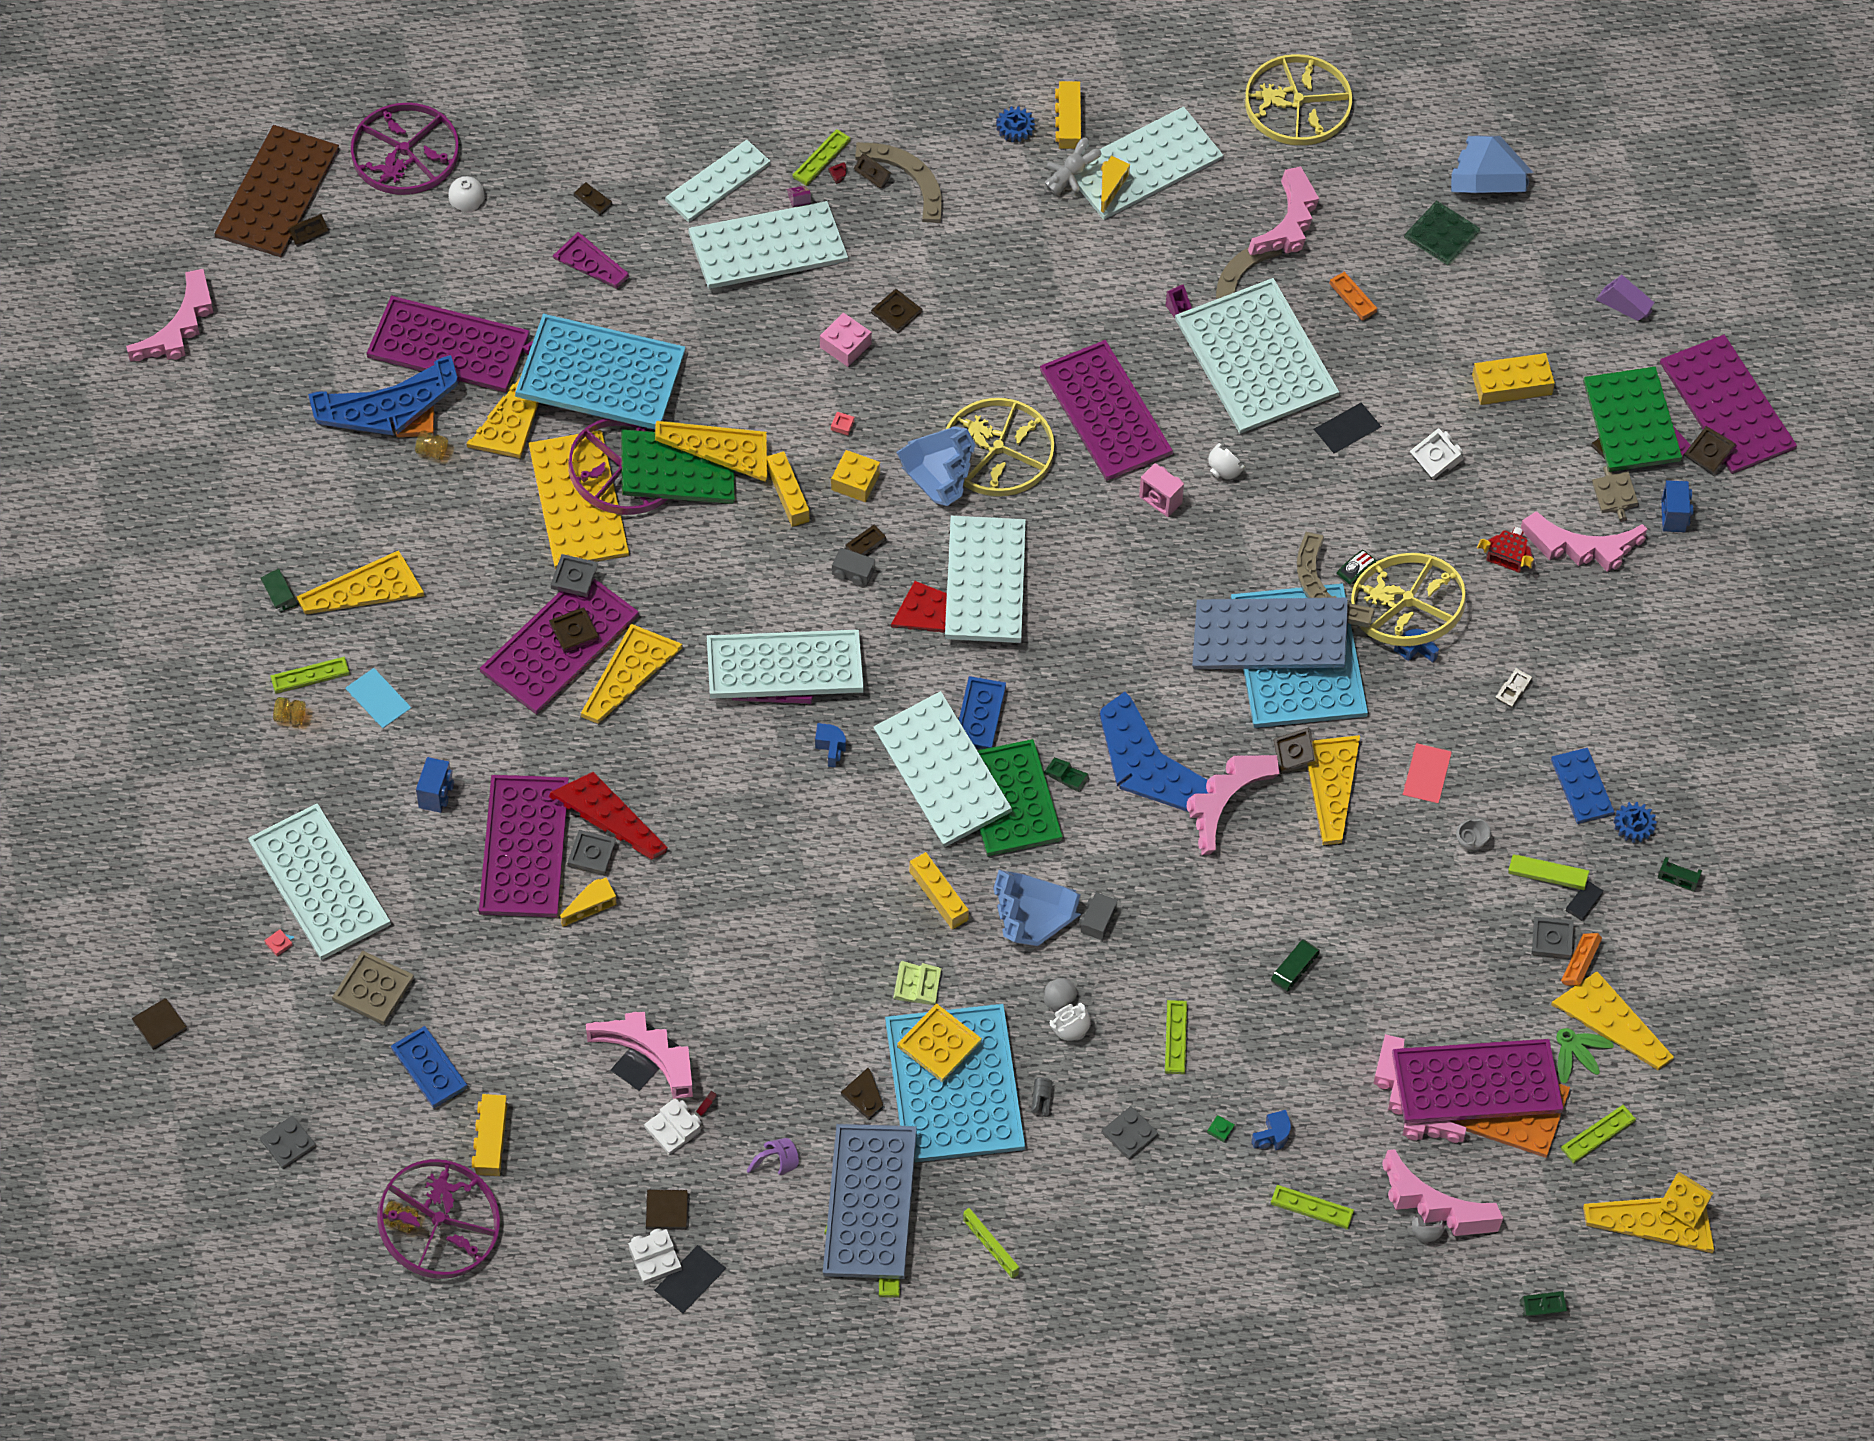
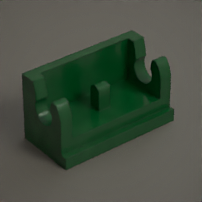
(279, 590)
(1679, 875)
(1543, 1303)

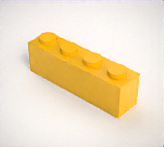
(1069, 114)
(788, 489)
(938, 890)
(490, 1135)

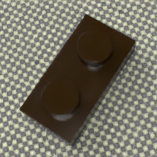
(872, 171)
(592, 198)
(308, 229)
(866, 541)

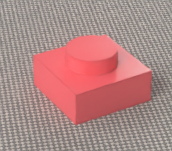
(842, 423)
(278, 942)

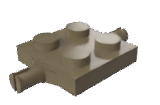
(1615, 493)

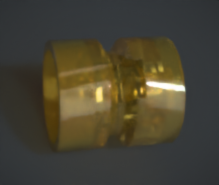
(428, 444)
(282, 711)
(398, 1207)

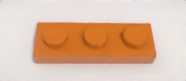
(1353, 296)
(1581, 959)

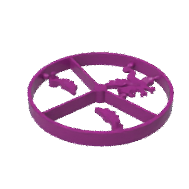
(391, 170)
(597, 471)
(439, 1186)

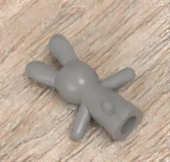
(1073, 166)

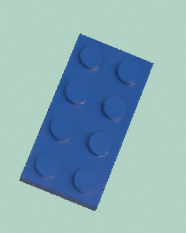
(982, 710)
(1582, 785)
(429, 1067)

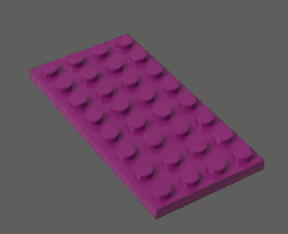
(420, 334)
(1728, 401)
(1106, 410)
(532, 661)
(523, 847)
(1477, 1081)

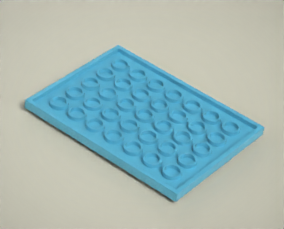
(600, 371)
(1305, 694)
(974, 1106)

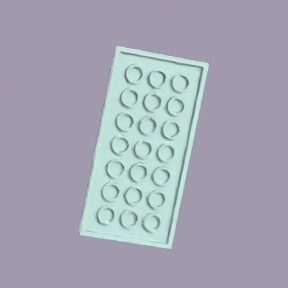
(1157, 159)
(767, 245)
(985, 579)
(784, 664)
(942, 769)
(319, 881)

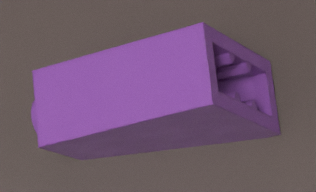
(1626, 298)

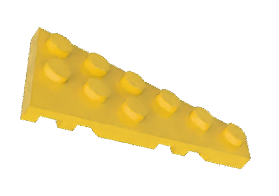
(506, 426)
(729, 447)
(374, 583)
(632, 664)
(1332, 784)
(1608, 1015)
(1649, 1221)

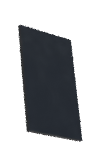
(1347, 428)
(636, 1067)
(687, 1285)

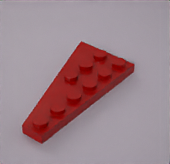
(922, 609)
(608, 812)

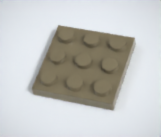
(373, 987)

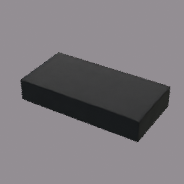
(1584, 901)

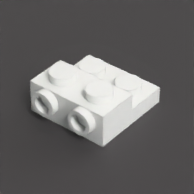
(1437, 453)
(673, 1126)
(654, 1255)

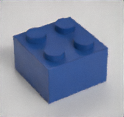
(1676, 506)
(434, 785)

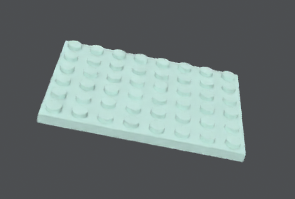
(1256, 355)

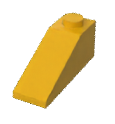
(1113, 177)
(591, 900)

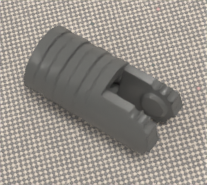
(1042, 1093)

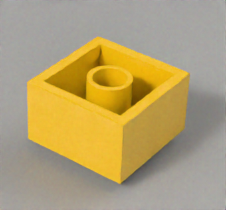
(855, 476)

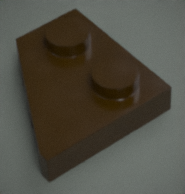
(863, 1094)

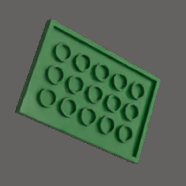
(1632, 419)
(670, 473)
(1023, 784)

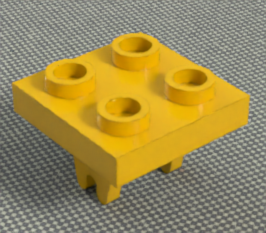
(1686, 1199)

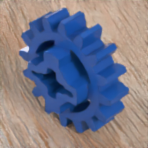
(1015, 124)
(1641, 828)

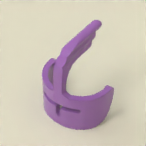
(786, 1164)

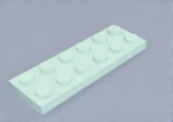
(717, 180)

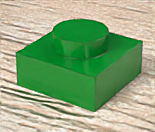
(1220, 1128)

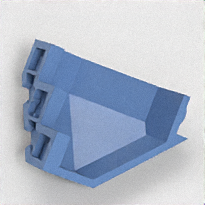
(1489, 167)
(939, 463)
(1033, 907)

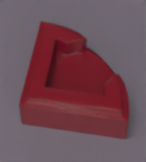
(838, 172)
(706, 1103)

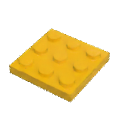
(939, 1042)

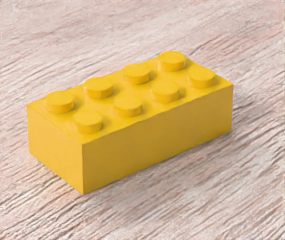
(1513, 379)

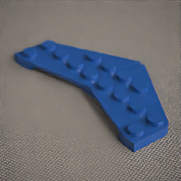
(396, 403)
(1138, 756)

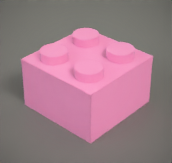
(845, 339)
(1161, 489)

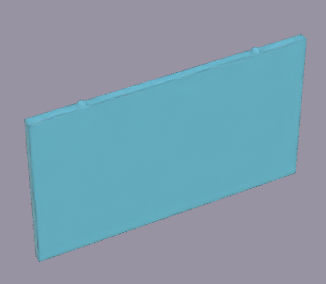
(378, 698)

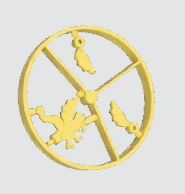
(1277, 98)
(977, 427)
(1380, 593)

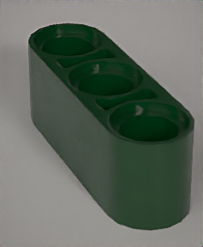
(1295, 964)

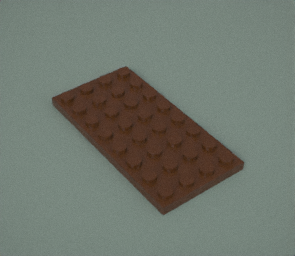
(276, 190)

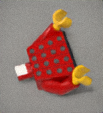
(1508, 550)

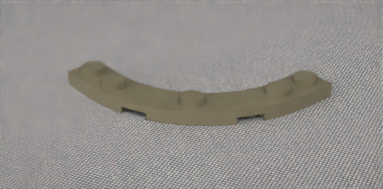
(913, 167)
(1236, 267)
(1313, 586)

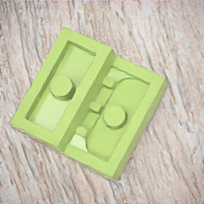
(917, 983)

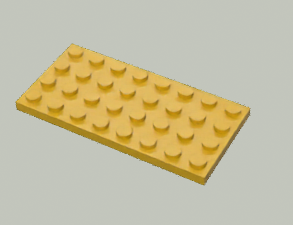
(570, 520)

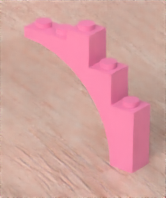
(1289, 233)
(183, 325)
(1581, 548)
(1208, 807)
(653, 1044)
(1386, 1078)
(1433, 1206)

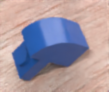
(1428, 649)
(832, 739)
(1277, 1133)

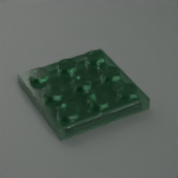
(1442, 232)

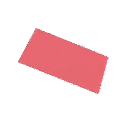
(1427, 773)

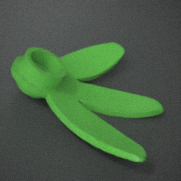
(1575, 1045)

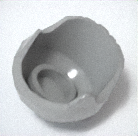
(1473, 834)
(1059, 993)
(1426, 1231)

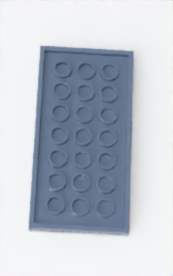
(1270, 633)
(870, 1201)

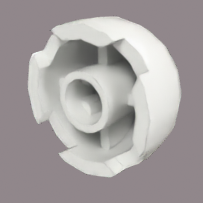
(466, 194)
(1224, 463)
(1071, 1022)

